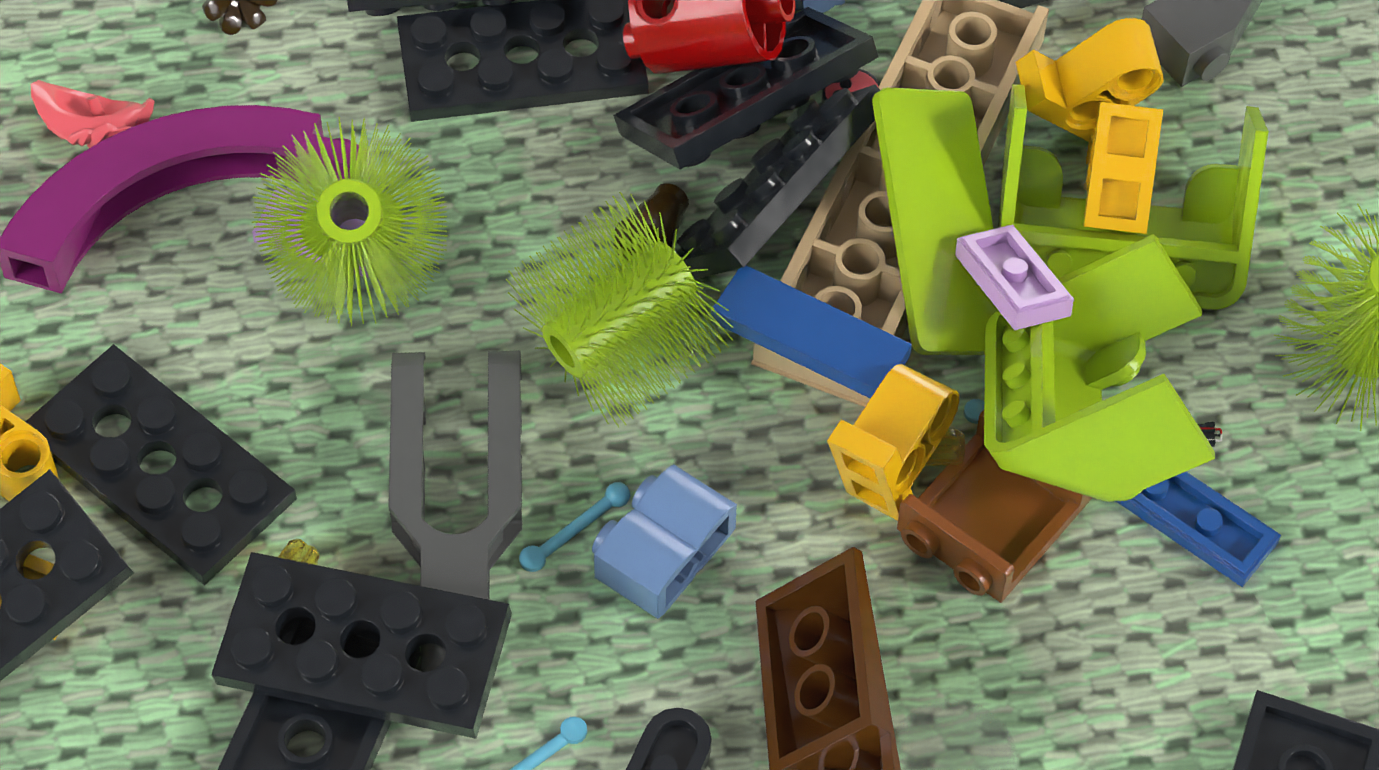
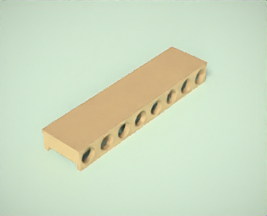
(850, 241)

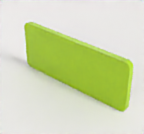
(933, 199)

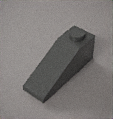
(1197, 35)

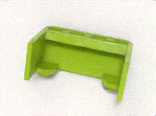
(1204, 238)
(1049, 380)

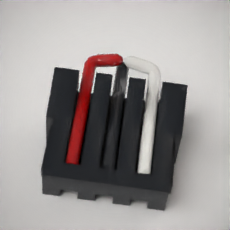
(1209, 430)

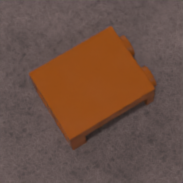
(986, 520)

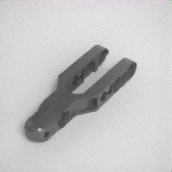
(461, 560)

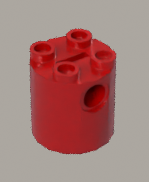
(705, 32)

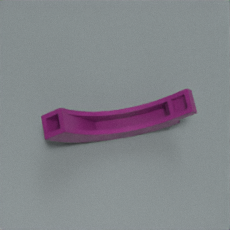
(142, 165)

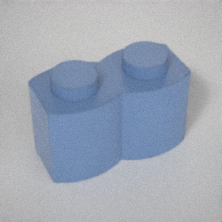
(663, 539)

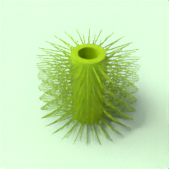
(349, 200)
(619, 309)
(1359, 332)

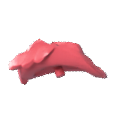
(84, 116)

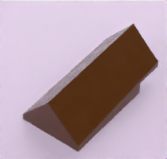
(824, 672)

